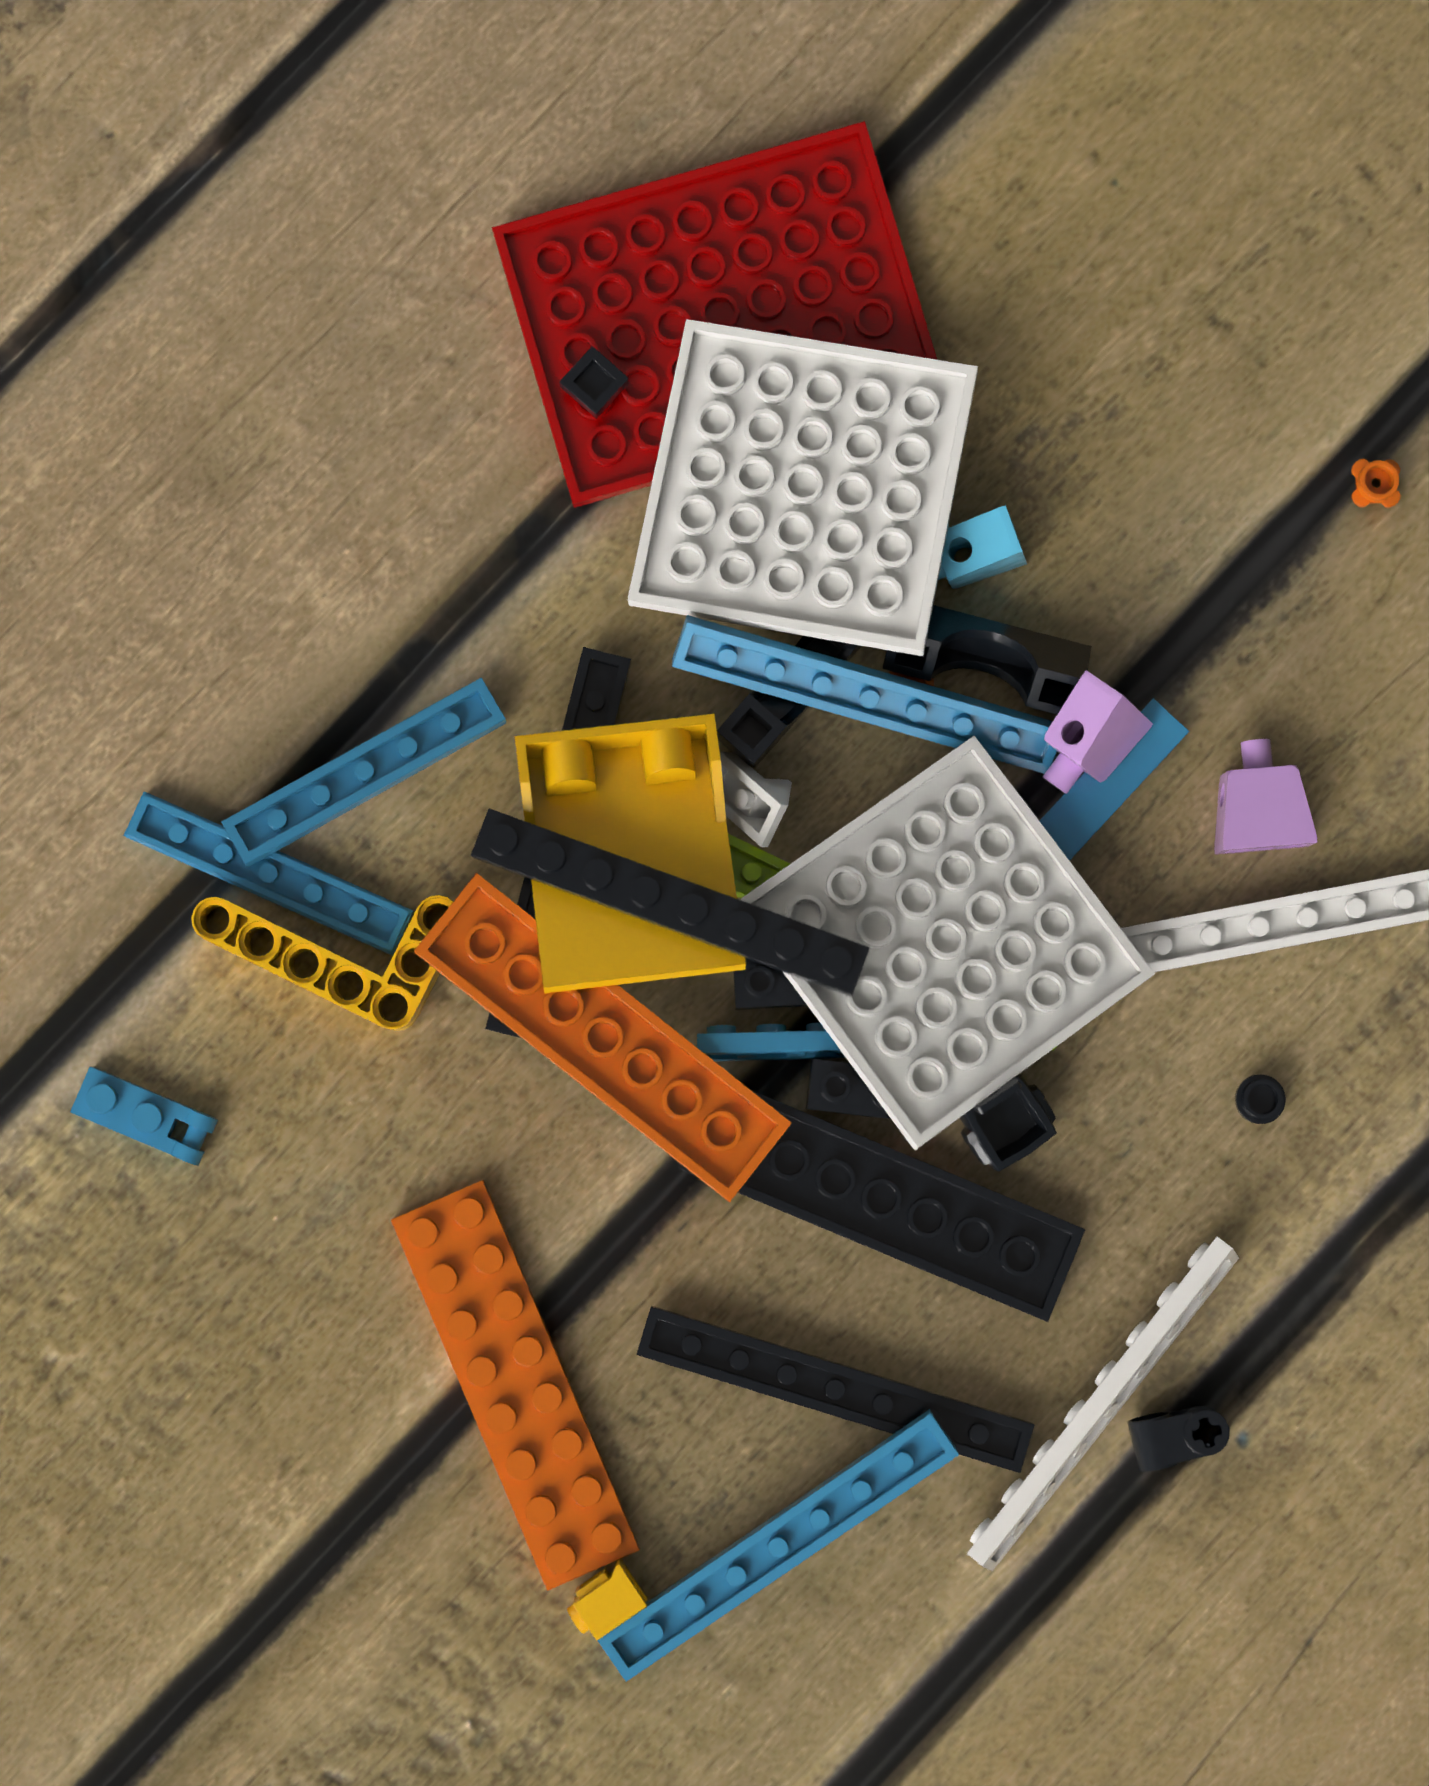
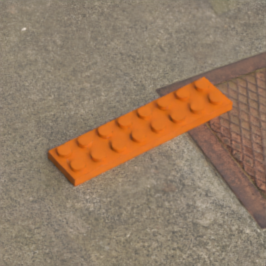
(605, 1042)
(515, 1385)

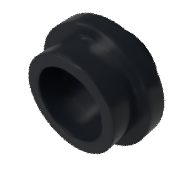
(1260, 1099)

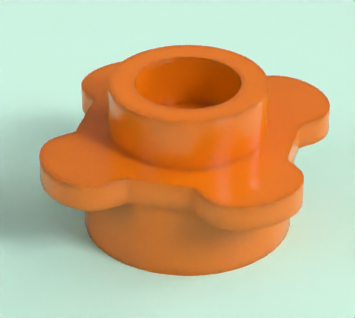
(1388, 475)

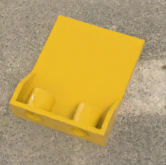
(647, 797)

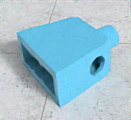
(992, 544)

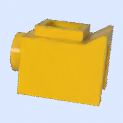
(607, 1600)

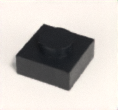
(594, 382)

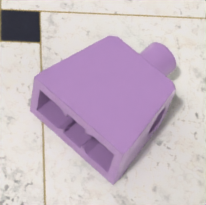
(1092, 733)
(1262, 805)

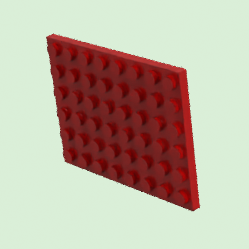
(756, 242)

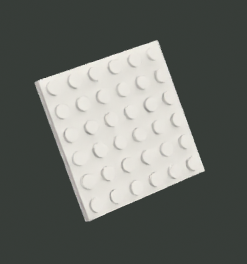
(803, 487)
(973, 935)

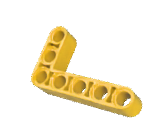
(331, 967)

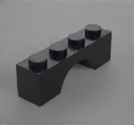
(1033, 663)
(764, 718)

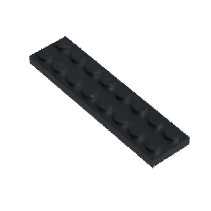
(915, 1213)

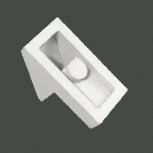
(751, 800)

